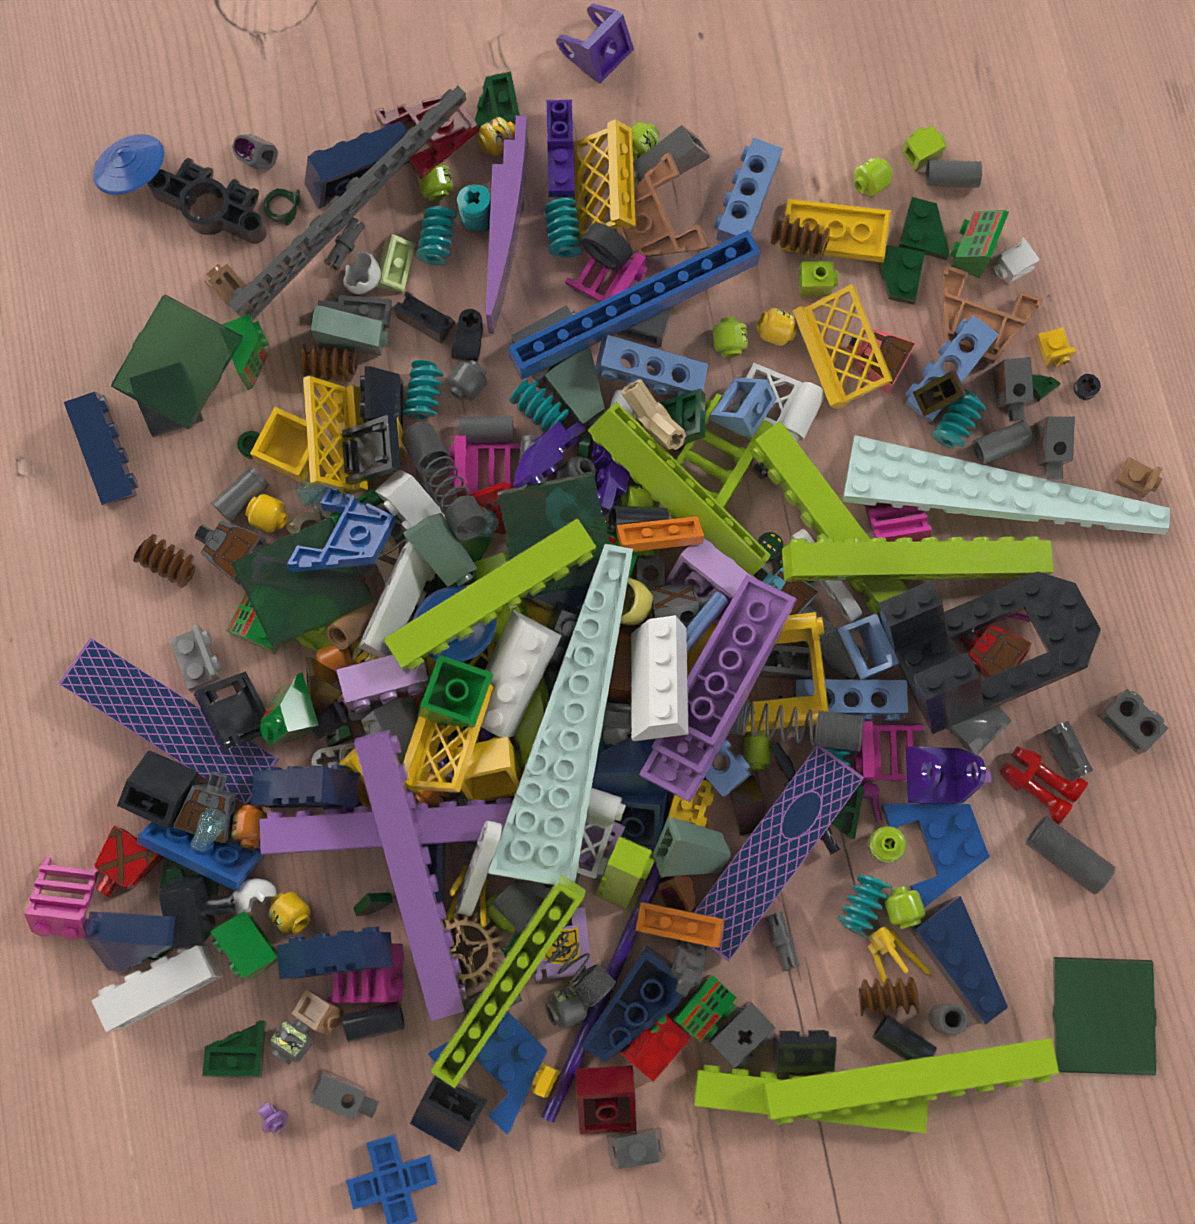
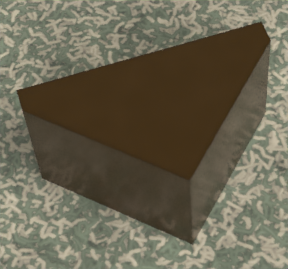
(940, 393)
(321, 684)
(748, 805)

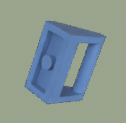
(752, 410)
(876, 644)

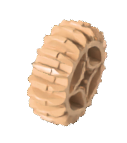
(488, 942)

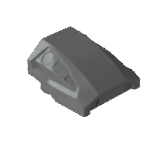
(399, 717)
(980, 729)

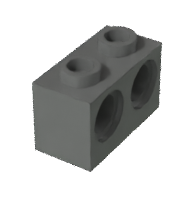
(1129, 727)

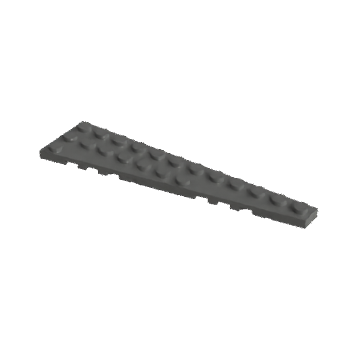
(340, 211)

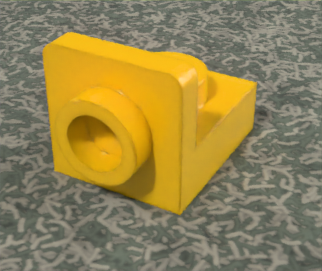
(1055, 347)
(544, 1080)

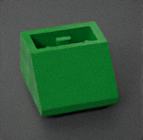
(245, 946)

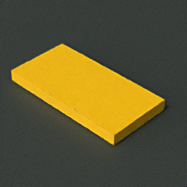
(854, 230)

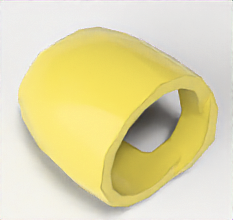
(637, 603)

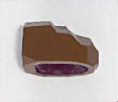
(677, 892)

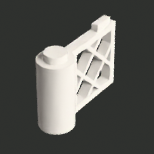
(800, 405)
(602, 812)

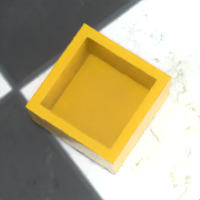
(284, 445)
(492, 770)

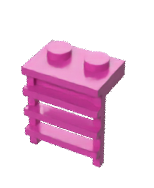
(628, 276)
(467, 462)
(892, 529)
(869, 757)
(60, 915)
(377, 984)

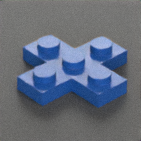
(392, 1181)

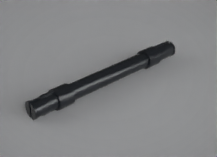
(786, 766)

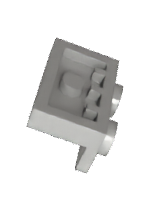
(195, 657)

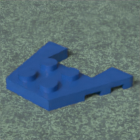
(355, 539)
(950, 838)
(512, 1060)

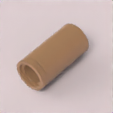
(350, 626)

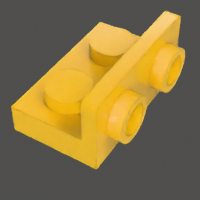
(693, 811)

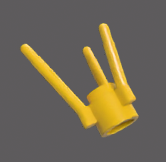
(456, 887)
(885, 941)

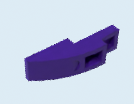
(560, 148)
(545, 453)
(611, 478)

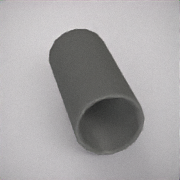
(833, 648)
(1076, 859)

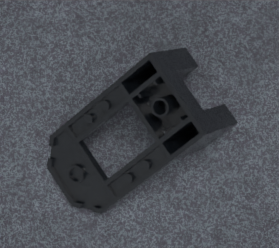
(948, 683)

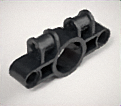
(194, 181)

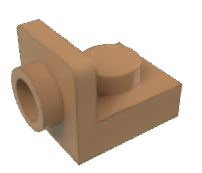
(224, 281)
(1139, 477)
(317, 1013)

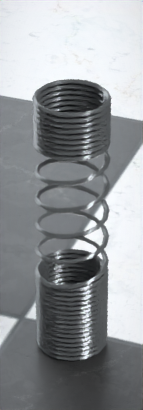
(430, 458)
(832, 728)
(519, 908)

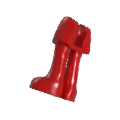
(1031, 760)

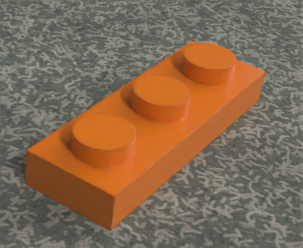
(660, 534)
(680, 925)

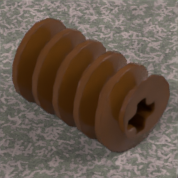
(800, 236)
(328, 364)
(165, 561)
(888, 996)

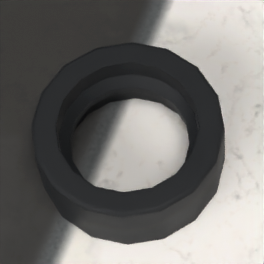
(606, 246)

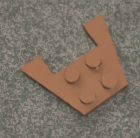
(652, 229)
(958, 308)

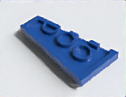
(220, 862)

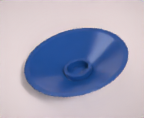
(128, 164)
(468, 647)

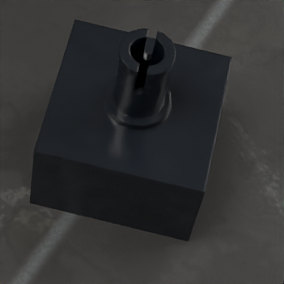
(193, 909)

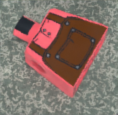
(895, 353)

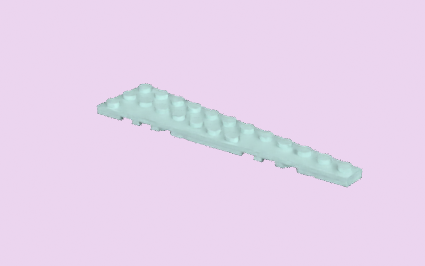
(930, 480)
(553, 796)

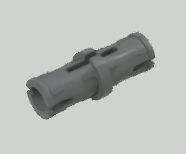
(344, 243)
(782, 941)

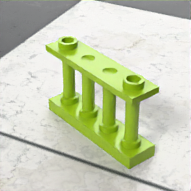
(742, 456)

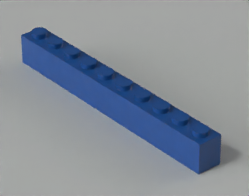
(634, 304)

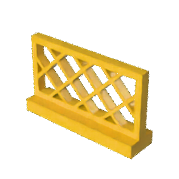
(619, 177)
(820, 353)
(346, 411)
(422, 753)

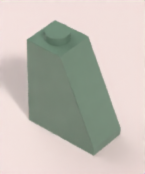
(347, 330)
(577, 387)
(441, 549)
(690, 850)

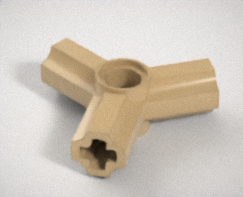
(653, 416)

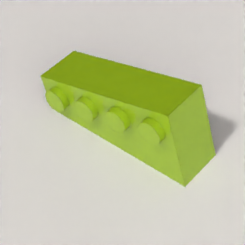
(624, 870)

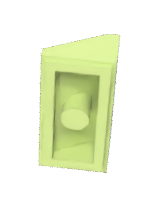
(395, 263)

